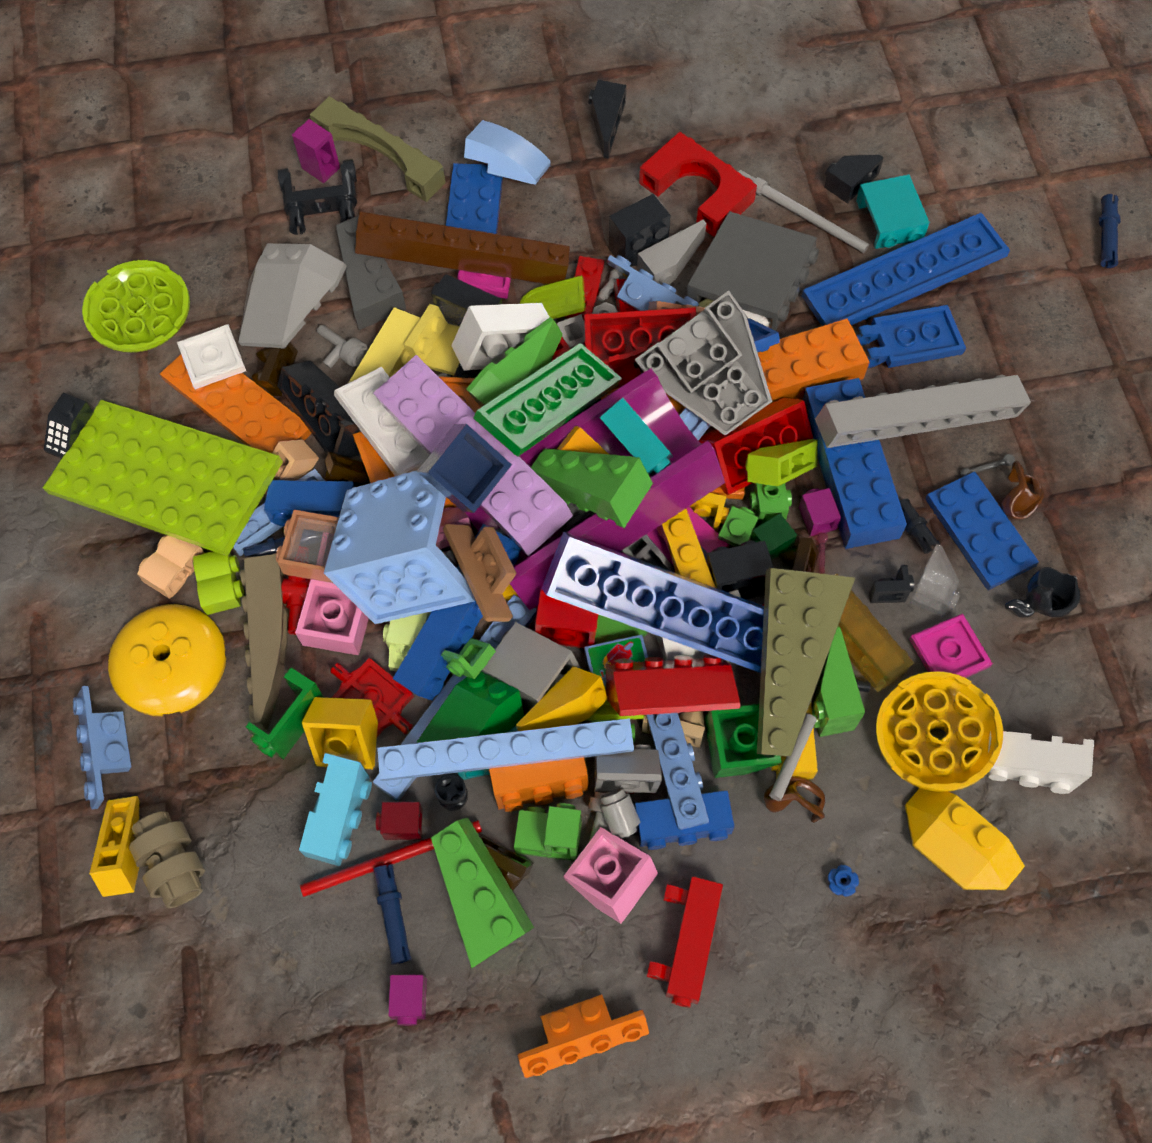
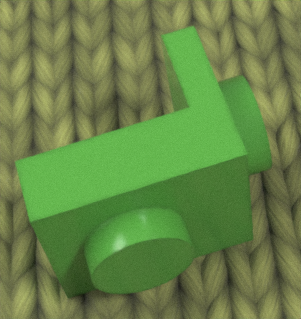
(738, 526)
(470, 659)

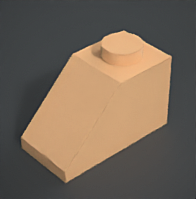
(297, 460)

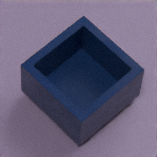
(464, 467)

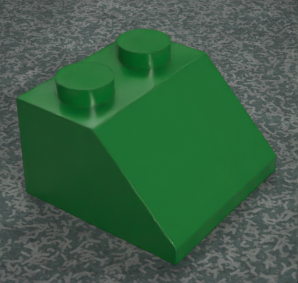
(733, 742)

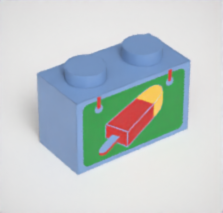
(606, 653)

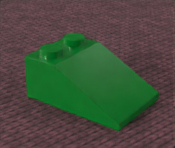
(475, 709)

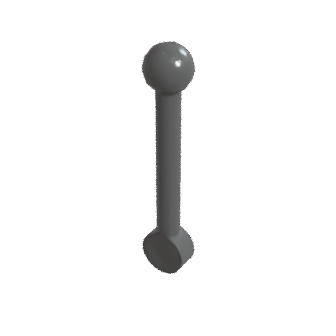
(1008, 460)

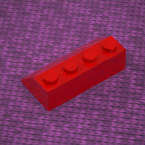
(773, 425)
(671, 685)

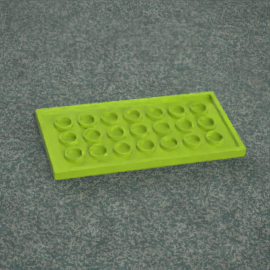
(164, 476)

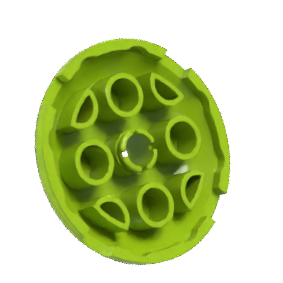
(136, 306)

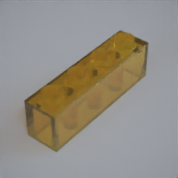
(871, 645)

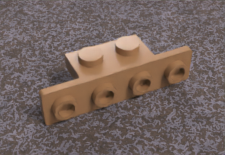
(484, 568)

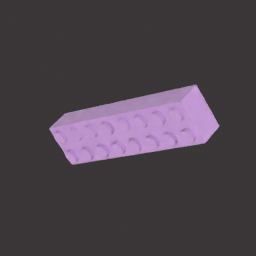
(428, 409)

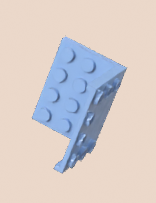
(388, 550)

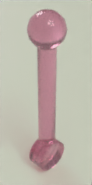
(822, 539)

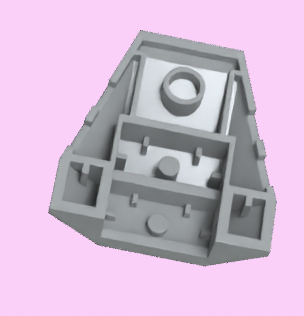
(284, 290)

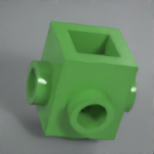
(770, 501)

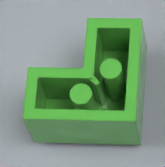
(550, 833)

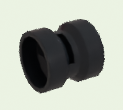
(447, 788)

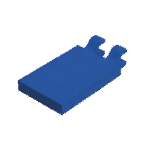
(912, 337)

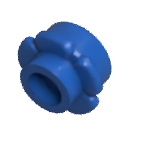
(839, 888)

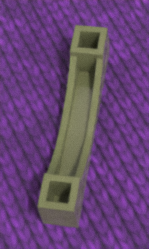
(421, 173)

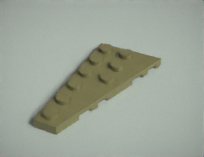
(797, 635)

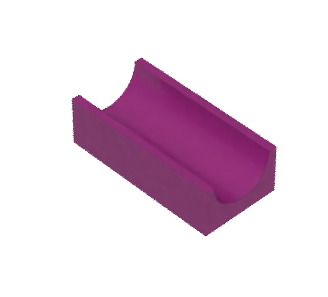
(685, 481)

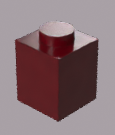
(400, 821)

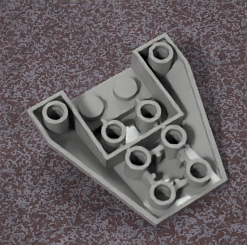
(712, 366)

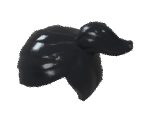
(1048, 594)

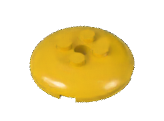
(181, 679)
(945, 703)

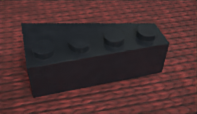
(314, 401)

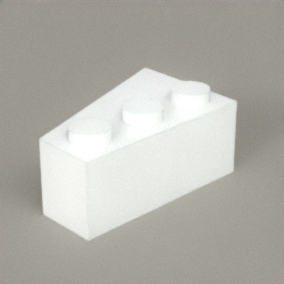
(1043, 762)

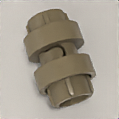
(171, 871)

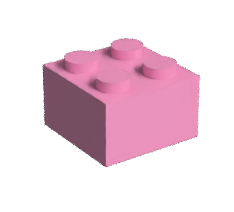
(330, 620)

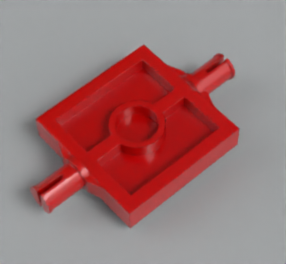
(377, 685)

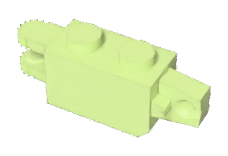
(401, 635)

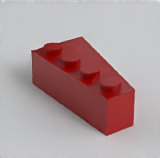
(626, 335)

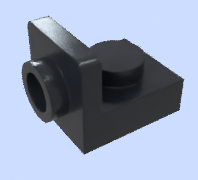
(893, 591)

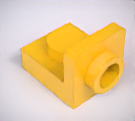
(713, 506)

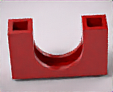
(684, 158)

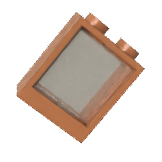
(306, 545)

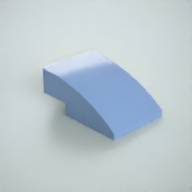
(506, 153)

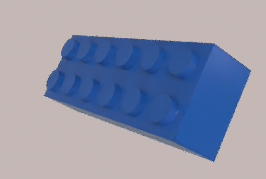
(856, 475)

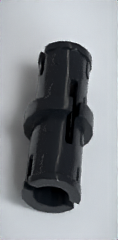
(917, 527)

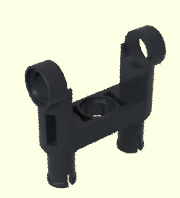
(302, 203)

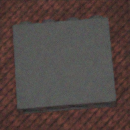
(756, 264)

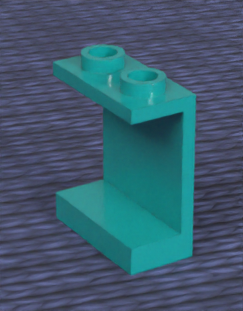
(894, 210)

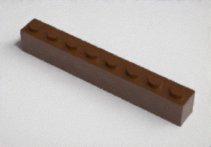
(461, 249)

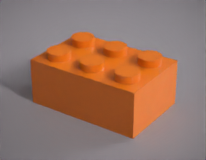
(538, 783)

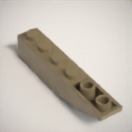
(266, 634)

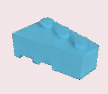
(336, 810)

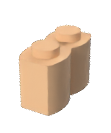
(169, 565)

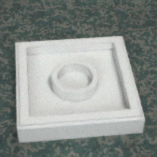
(211, 356)

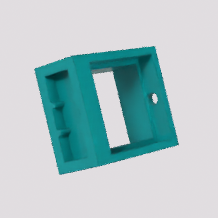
(637, 437)

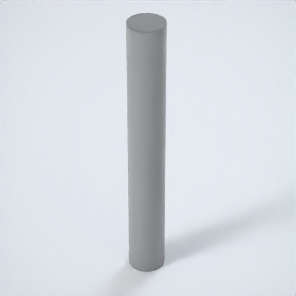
(791, 761)

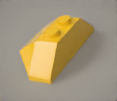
(961, 841)

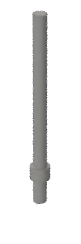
(826, 225)

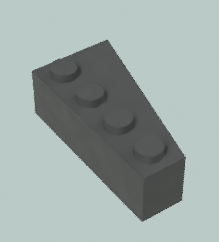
(369, 280)

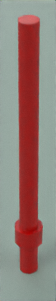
(367, 866)

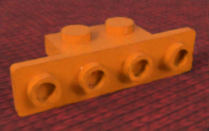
(580, 1032)

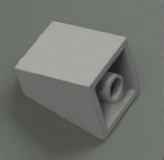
(529, 663)

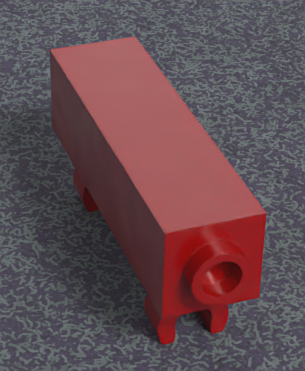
(693, 942)

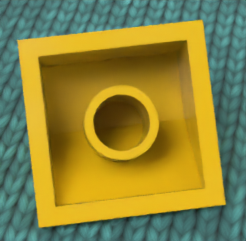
(342, 729)

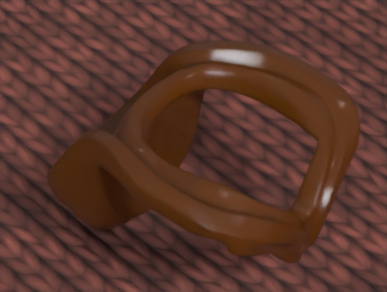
(1021, 501)
(792, 794)

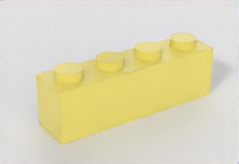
(388, 346)

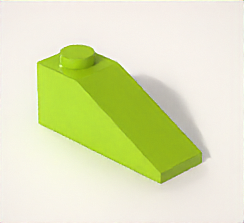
(781, 462)

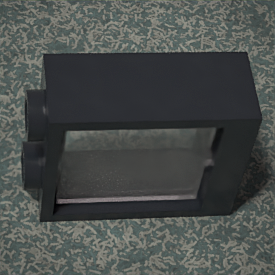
(456, 296)

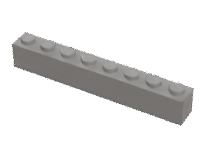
(921, 410)

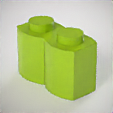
(217, 582)

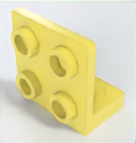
(433, 340)

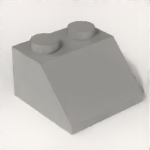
(632, 771)

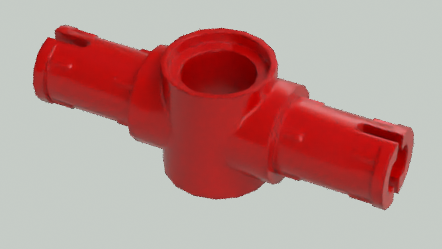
(294, 594)

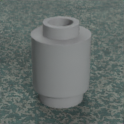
(619, 813)

